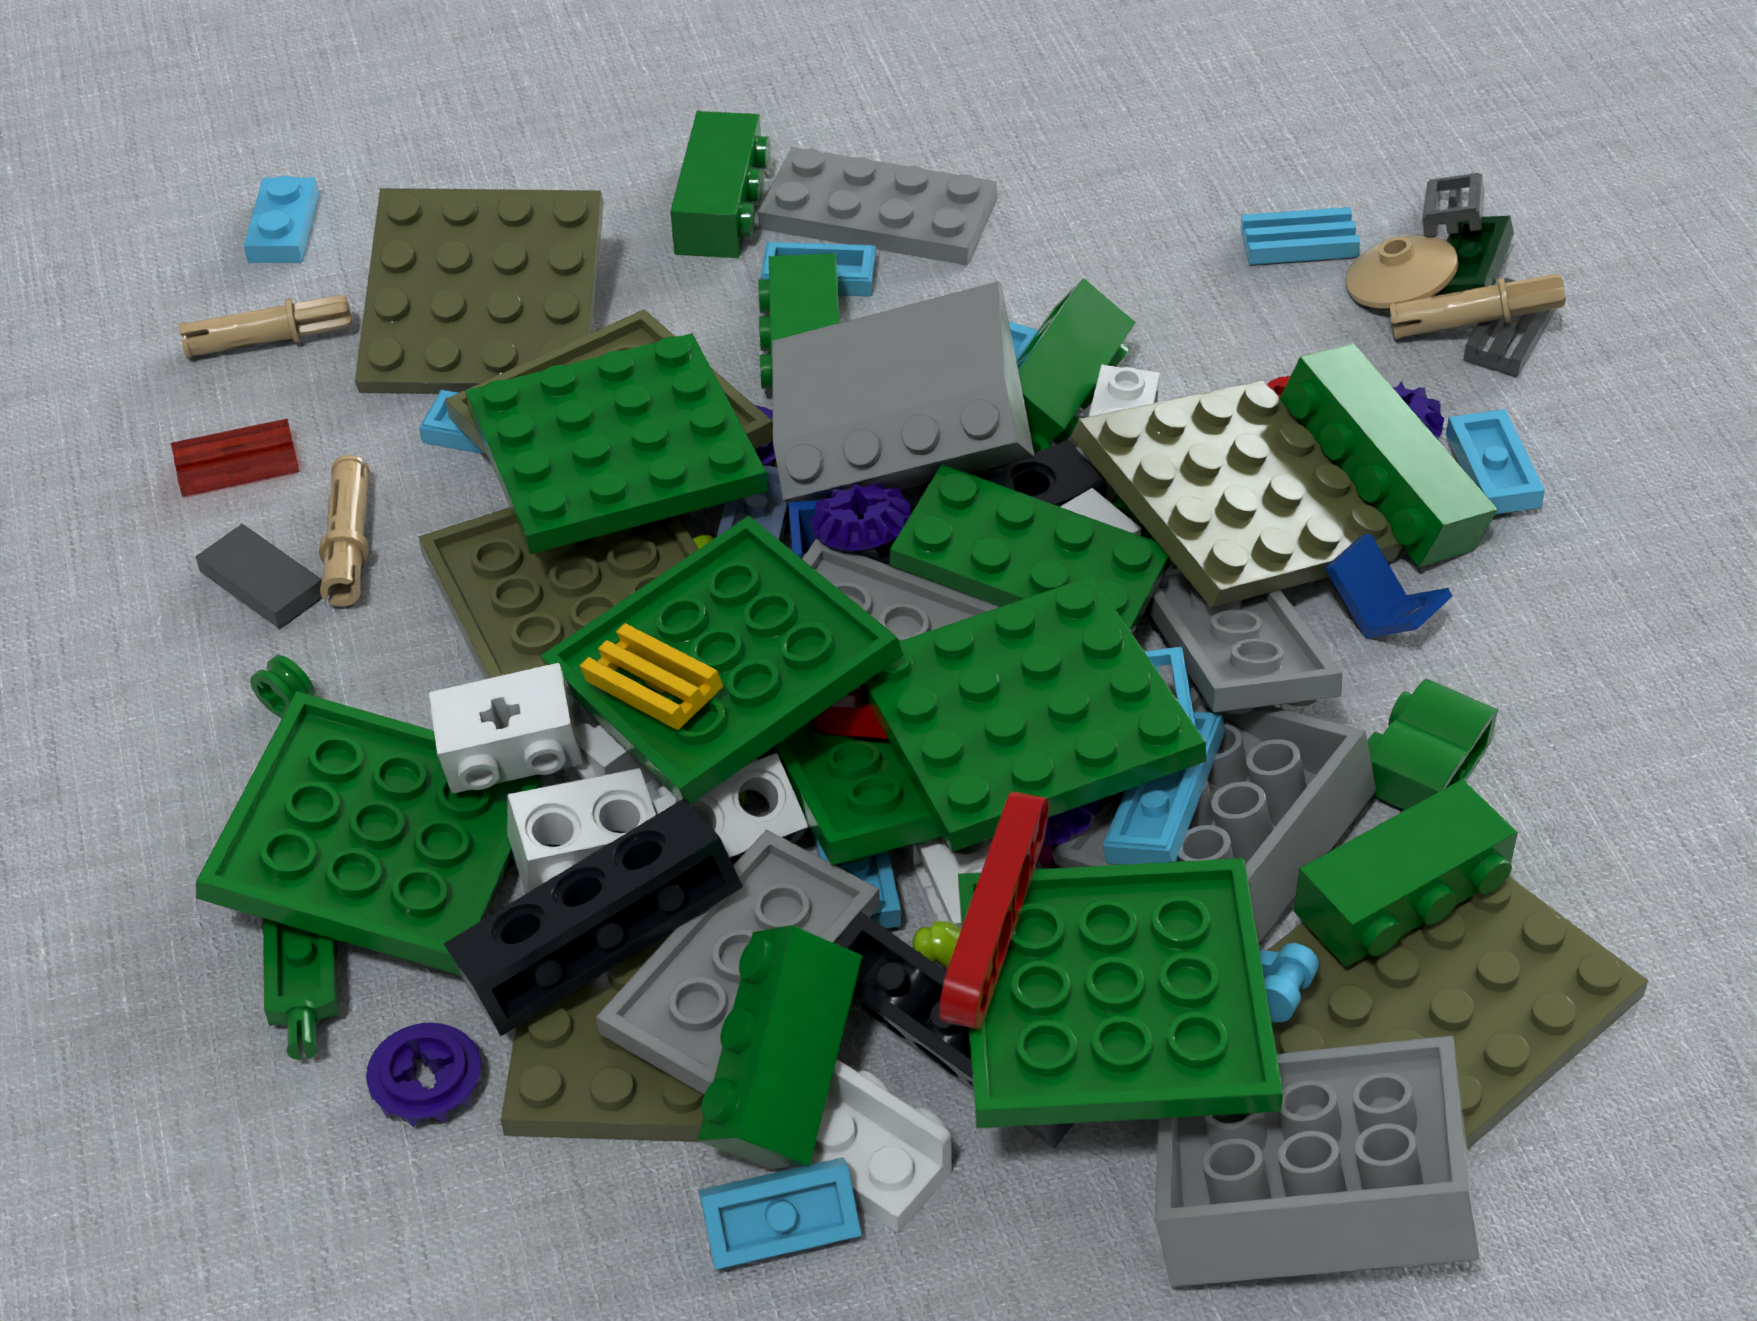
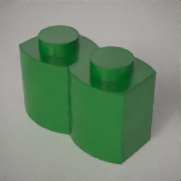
(1429, 743)

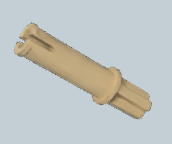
(1478, 305)
(265, 325)

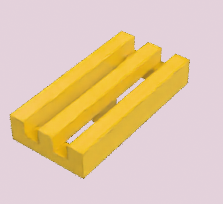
(660, 668)

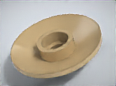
(1401, 270)

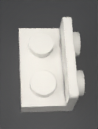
(891, 1149)

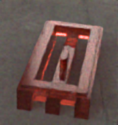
(234, 457)

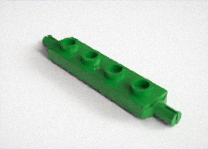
(299, 983)

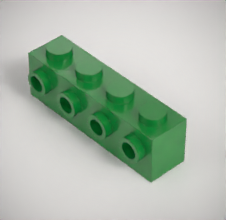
(1388, 454)

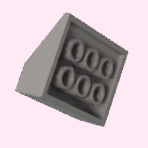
(898, 397)
(1273, 796)
(1343, 1179)

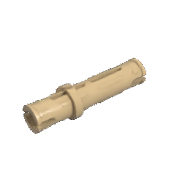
(344, 544)

